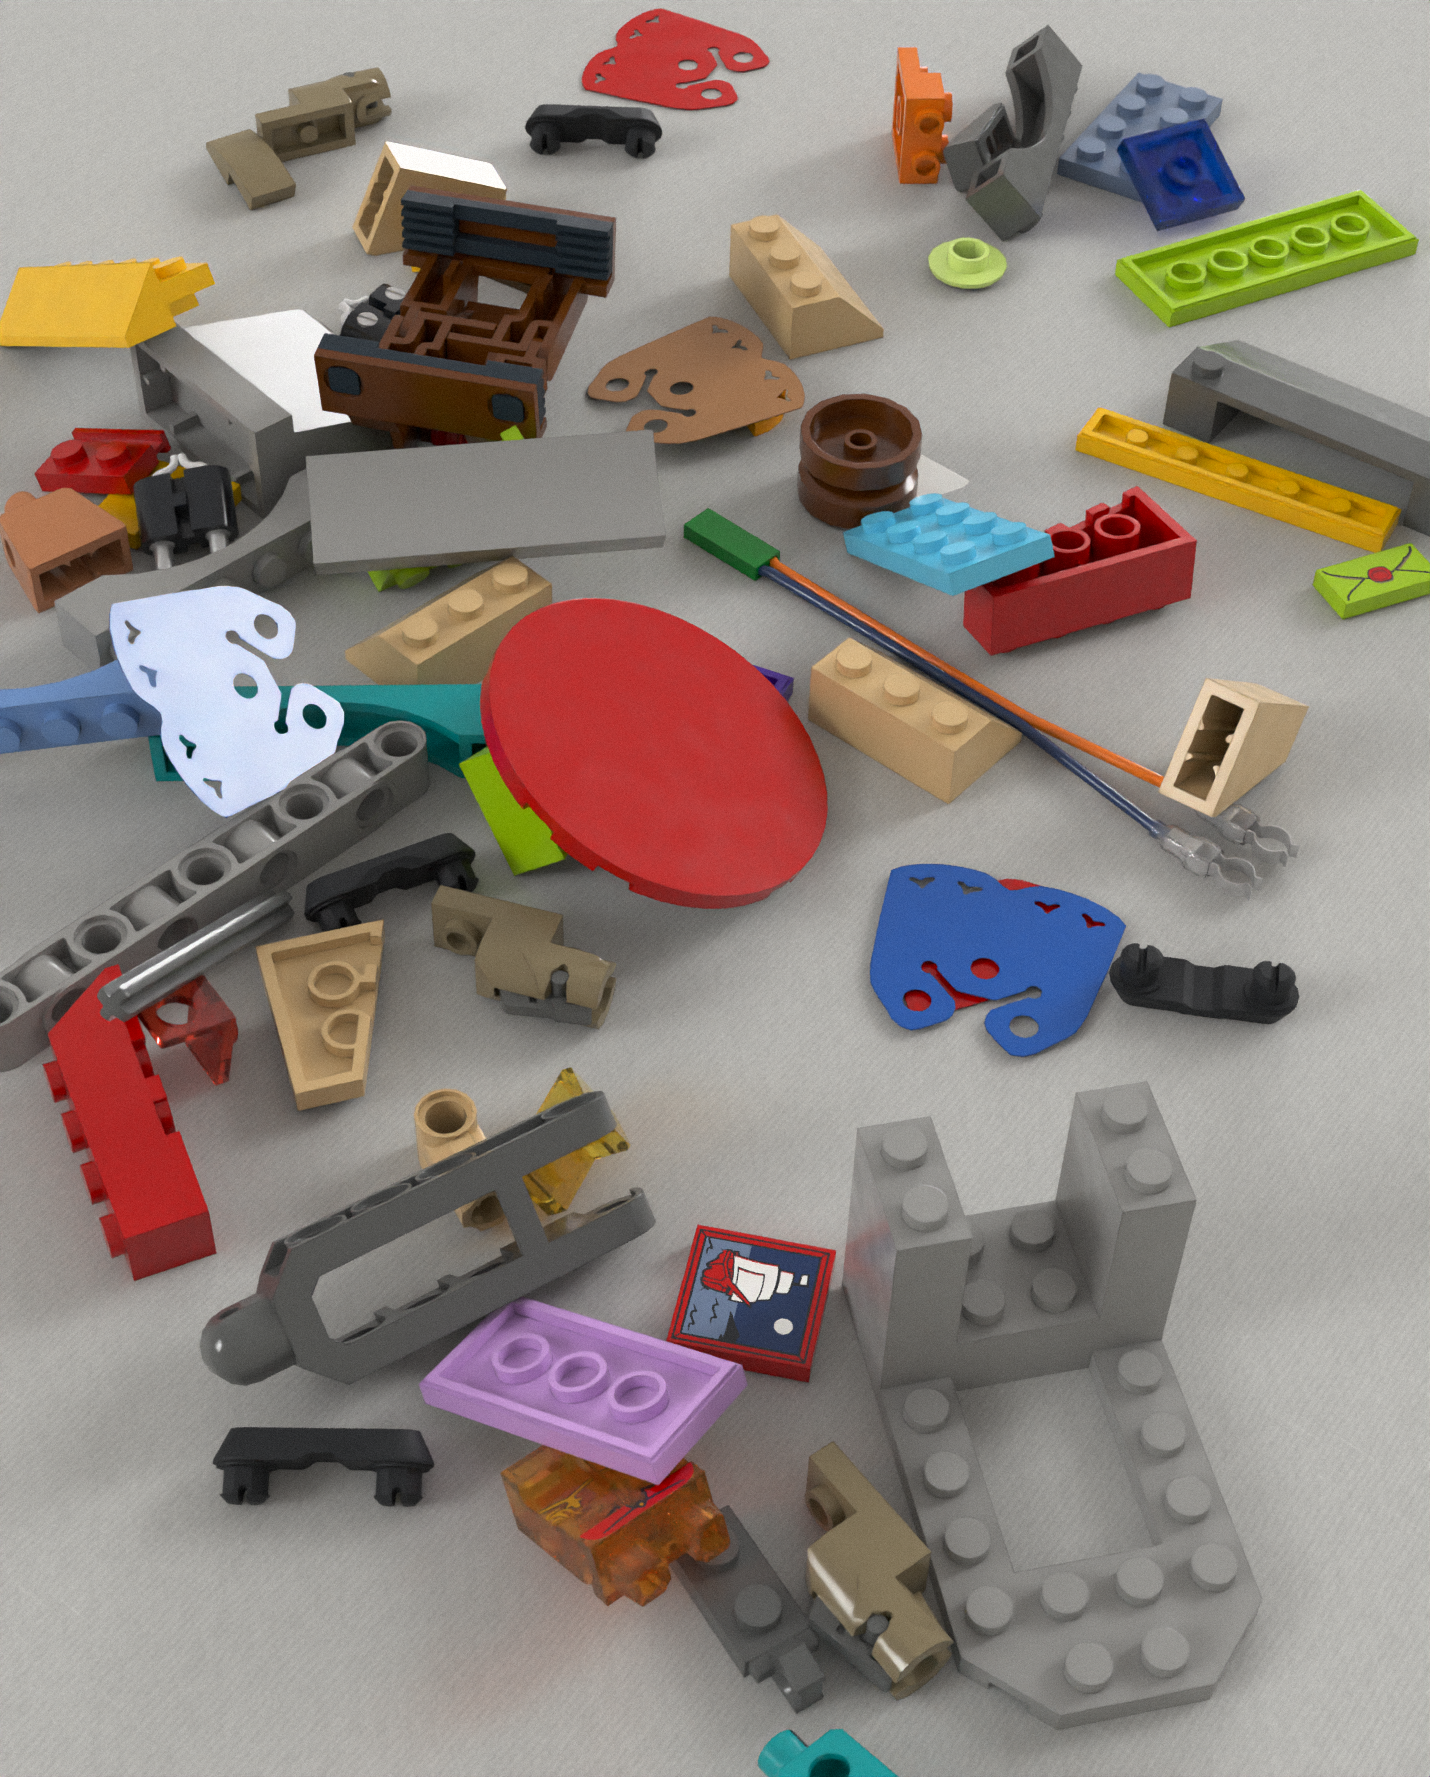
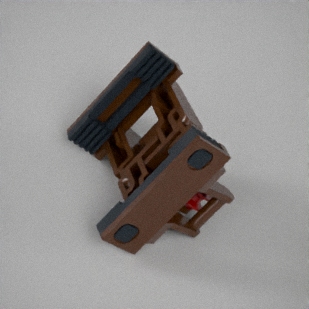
(461, 363)

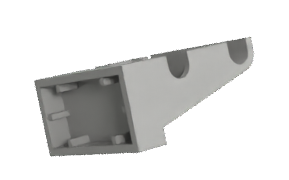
(246, 400)

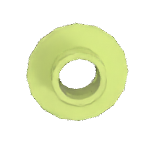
(967, 263)

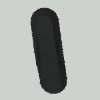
(625, 126)
(335, 896)
(1221, 992)
(254, 1452)

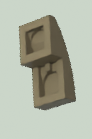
(253, 168)

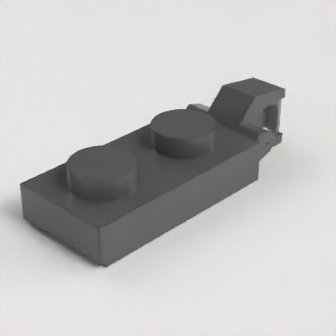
(755, 1616)

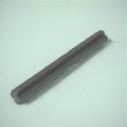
(194, 956)

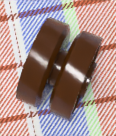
(857, 458)

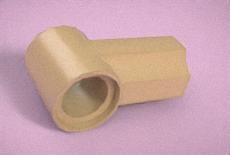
(444, 1126)

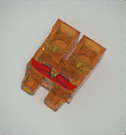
(614, 1525)

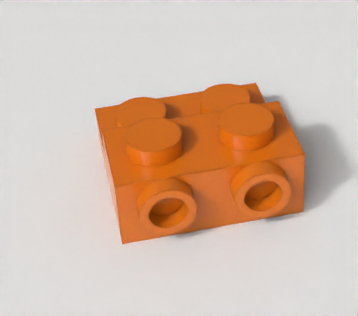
(918, 119)

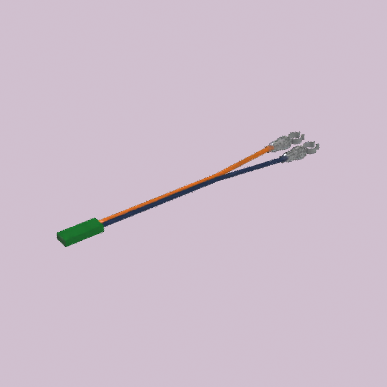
(1196, 853)

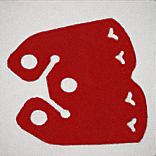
(649, 67)

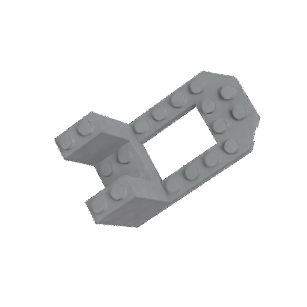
(1032, 1295)

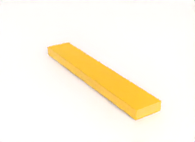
(1239, 480)

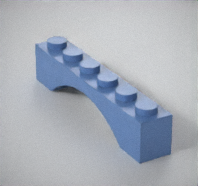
(76, 712)

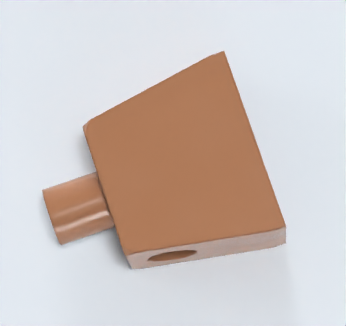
(61, 544)

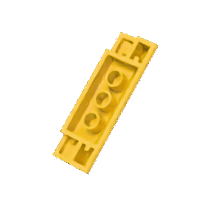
(99, 302)

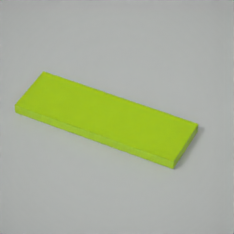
(1265, 257)

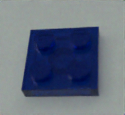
(1180, 174)

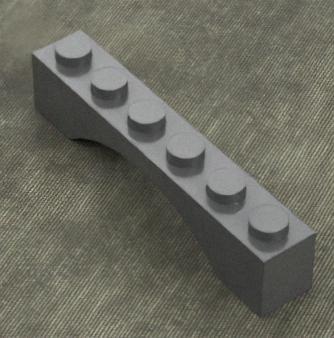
(1015, 184)

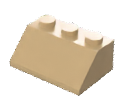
(796, 289)
(454, 632)
(905, 720)

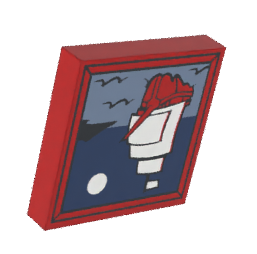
(753, 1301)

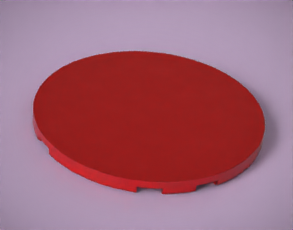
(654, 752)

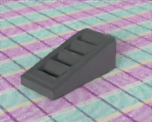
(978, 145)

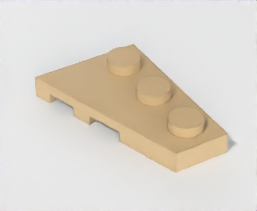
(325, 1008)

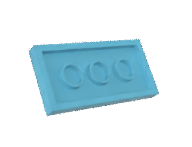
(947, 544)

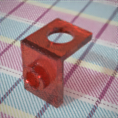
(208, 1030)

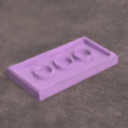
(585, 1387)

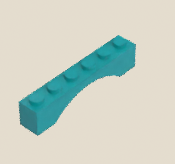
(444, 712)

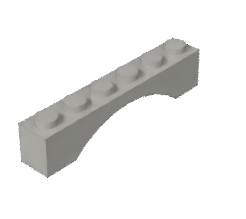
(255, 562)

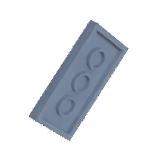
(1140, 108)

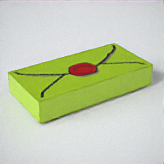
(1374, 580)

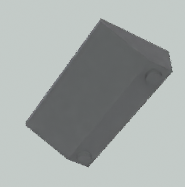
(1238, 377)

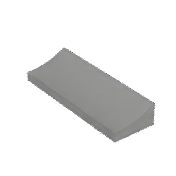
(484, 502)

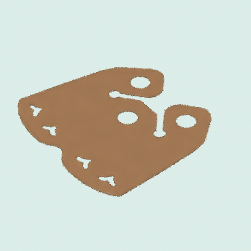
(725, 381)

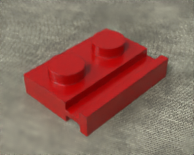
(102, 460)

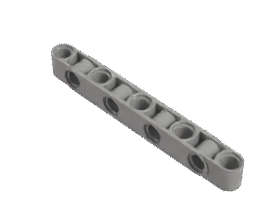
(255, 851)

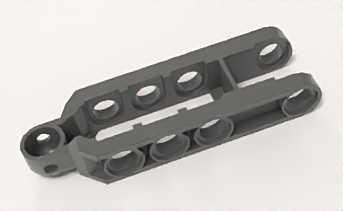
(282, 1322)

